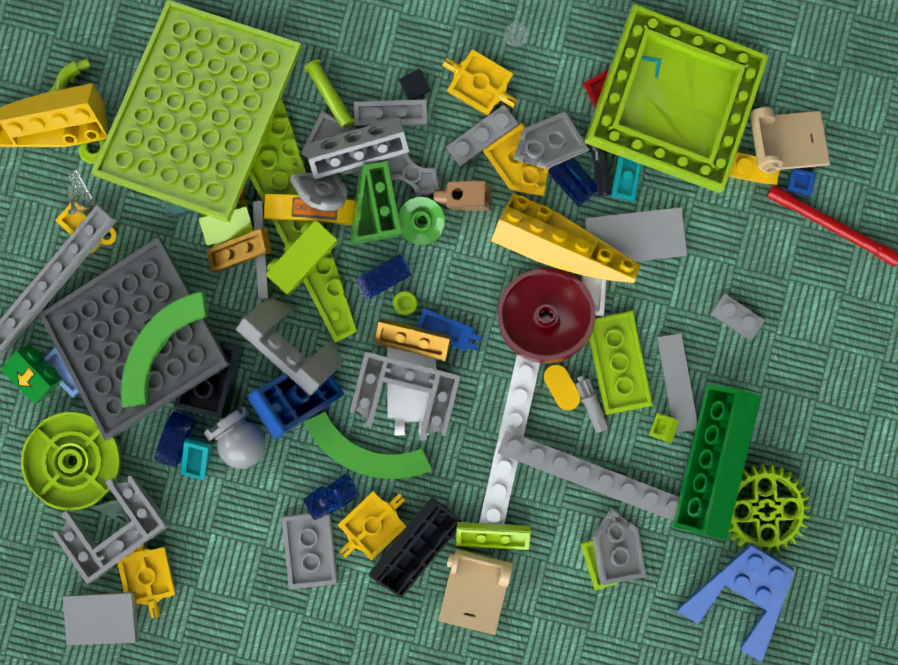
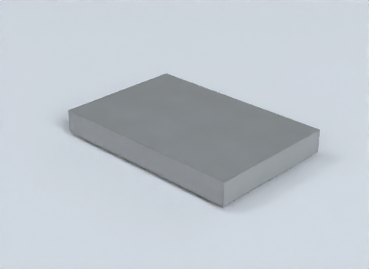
(309, 551)
(100, 618)

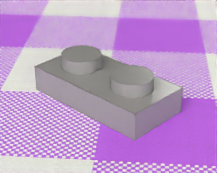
(737, 317)

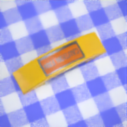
(294, 208)

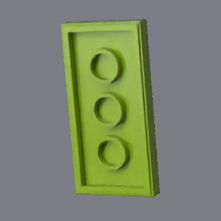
(619, 363)

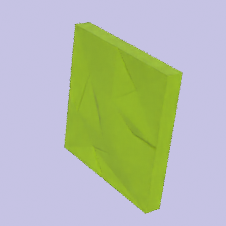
(691, 114)

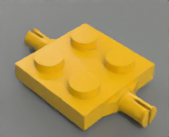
(480, 82)
(372, 525)
(149, 576)

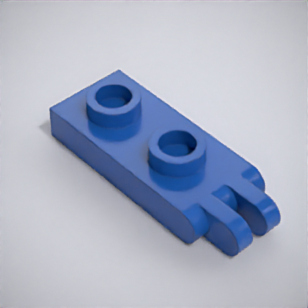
(460, 334)

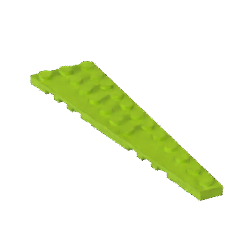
(272, 175)

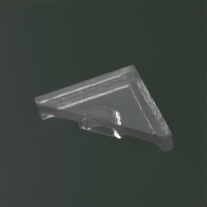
(79, 195)

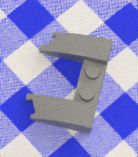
(259, 330)
(379, 369)
(95, 560)

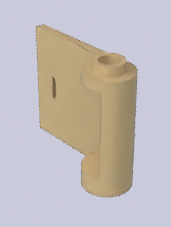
(786, 140)
(477, 588)

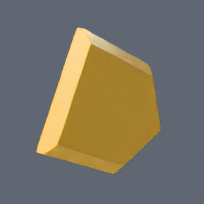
(516, 174)

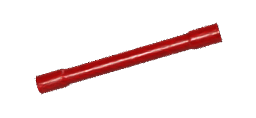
(788, 200)

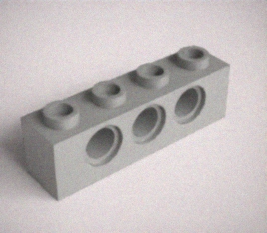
(356, 148)

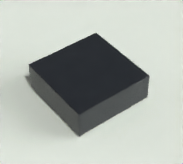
(414, 85)

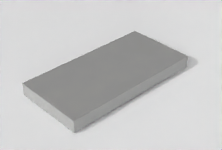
(642, 234)

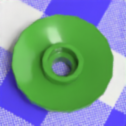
(410, 225)

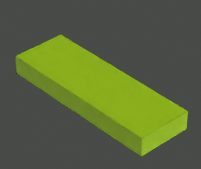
(493, 535)

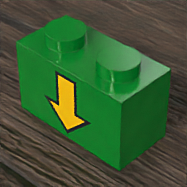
(32, 374)

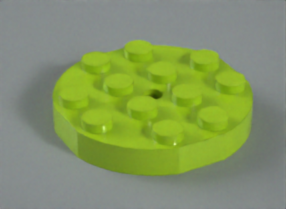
(48, 468)

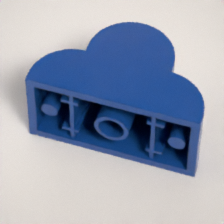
(285, 404)

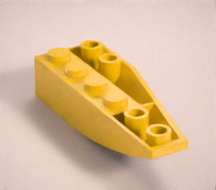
(55, 119)
(560, 242)

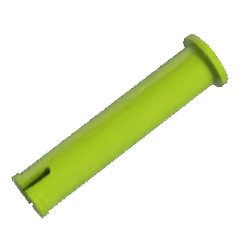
(329, 93)

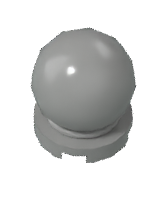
(238, 441)

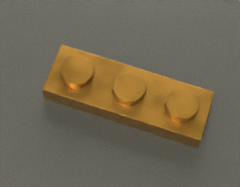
(239, 250)
(412, 339)

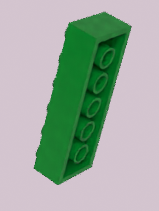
(717, 461)

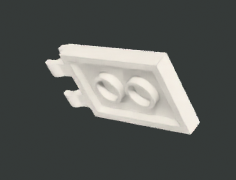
(403, 402)

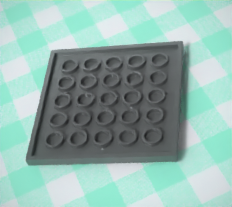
(102, 321)

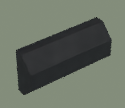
(415, 548)

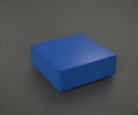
(801, 182)

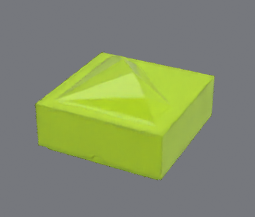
(664, 428)

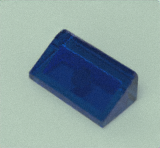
(573, 181)

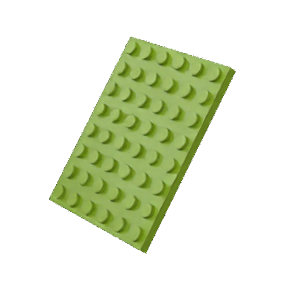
(197, 110)

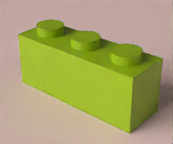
(301, 257)

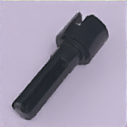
(601, 170)

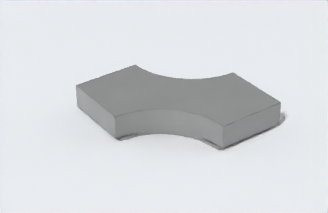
(421, 179)

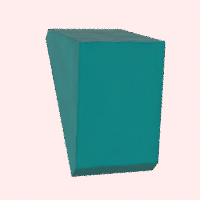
(196, 458)

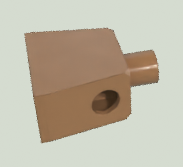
(475, 196)

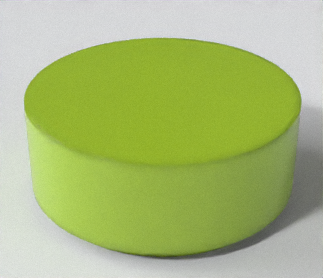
(405, 303)

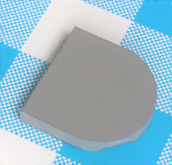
(322, 193)

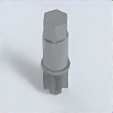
(591, 404)

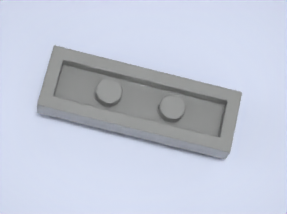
(373, 112)
(481, 136)

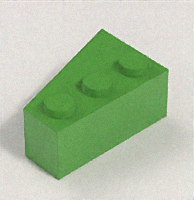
(375, 206)

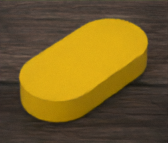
(561, 387)

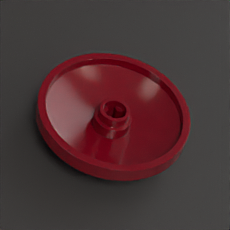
(546, 315)

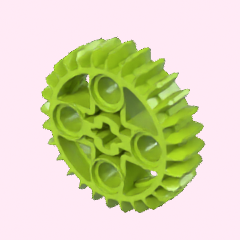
(777, 508)

